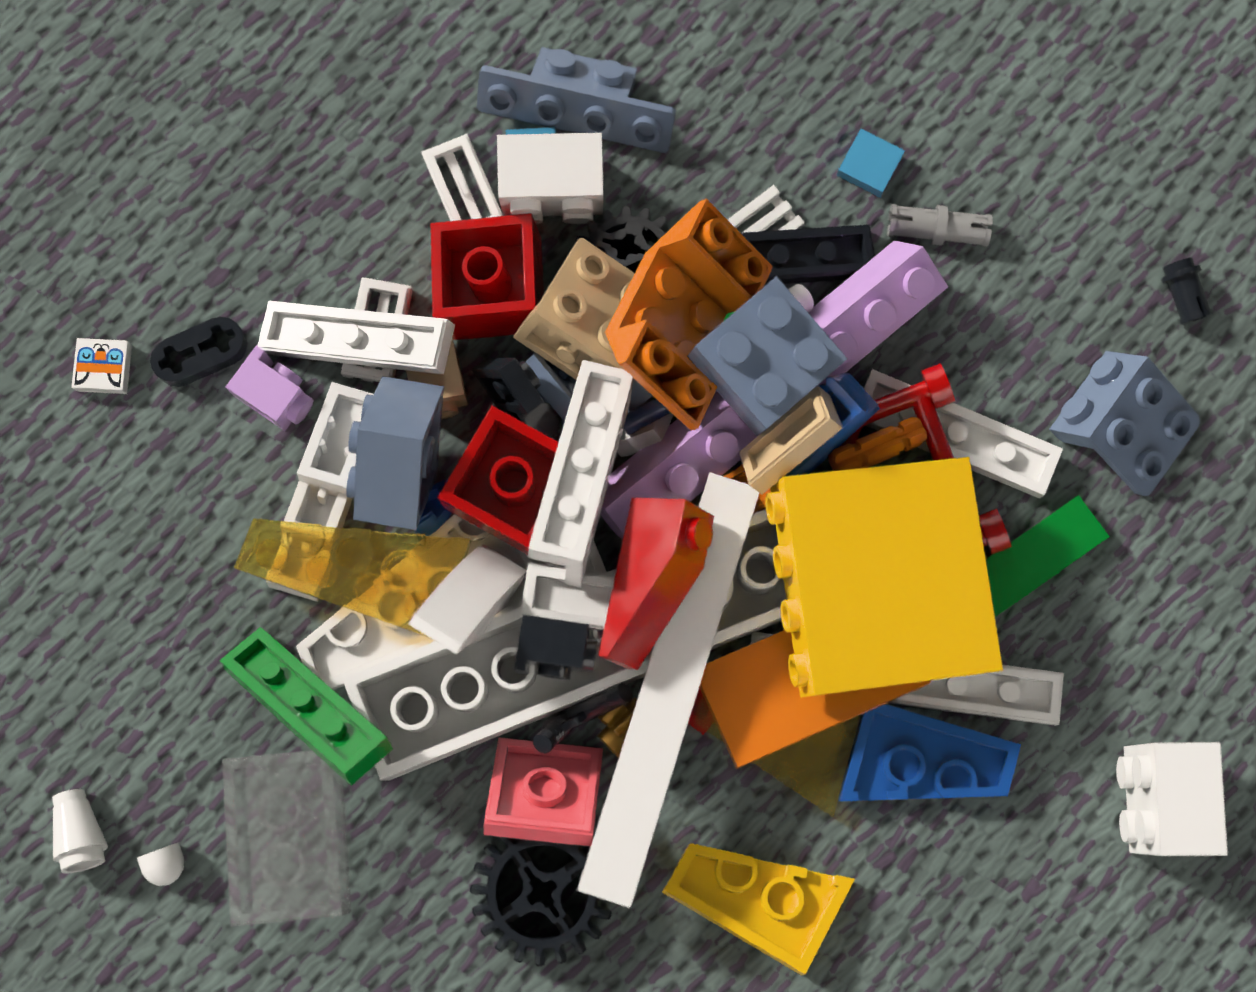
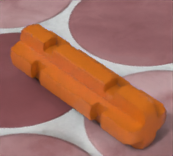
(879, 446)

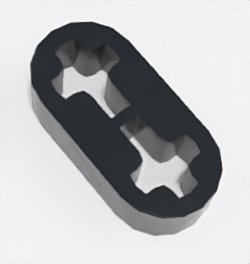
(193, 341)

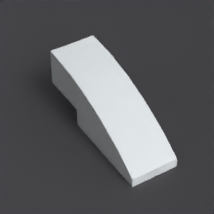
(469, 599)

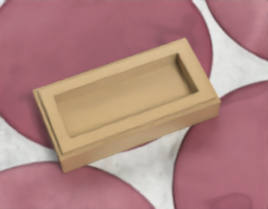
(790, 440)

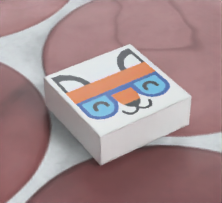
(101, 366)

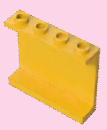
(883, 576)

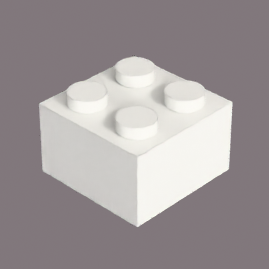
(551, 175)
(1173, 799)

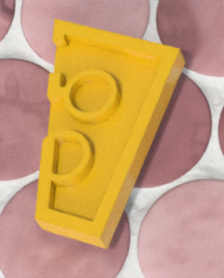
(759, 901)

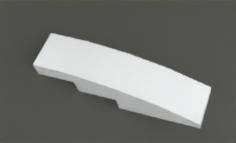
(326, 466)

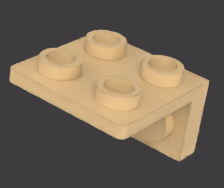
(577, 310)

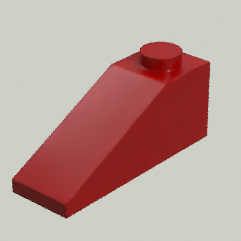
(655, 570)

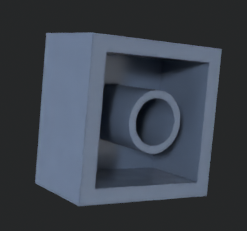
(767, 356)
(395, 452)

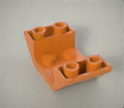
(677, 300)

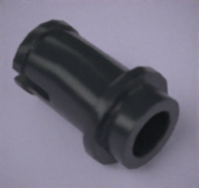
(1186, 290)

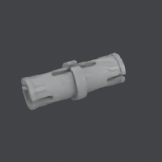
(939, 225)

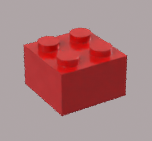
(486, 274)
(501, 478)

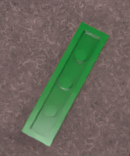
(307, 706)

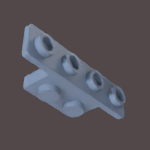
(577, 97)

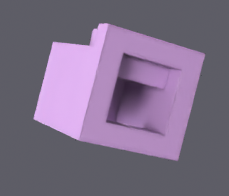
(270, 391)

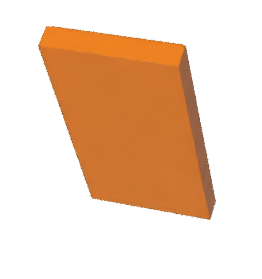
(763, 711)

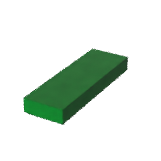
(1042, 553)

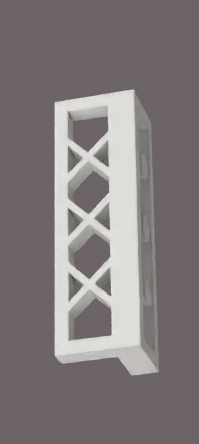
(582, 469)

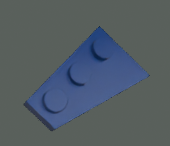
(924, 758)

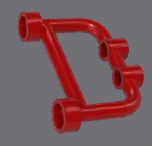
(925, 399)

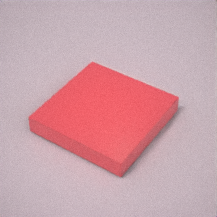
(543, 794)

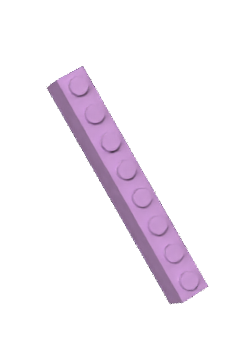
(853, 316)

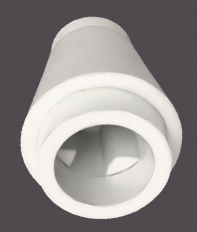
(76, 833)

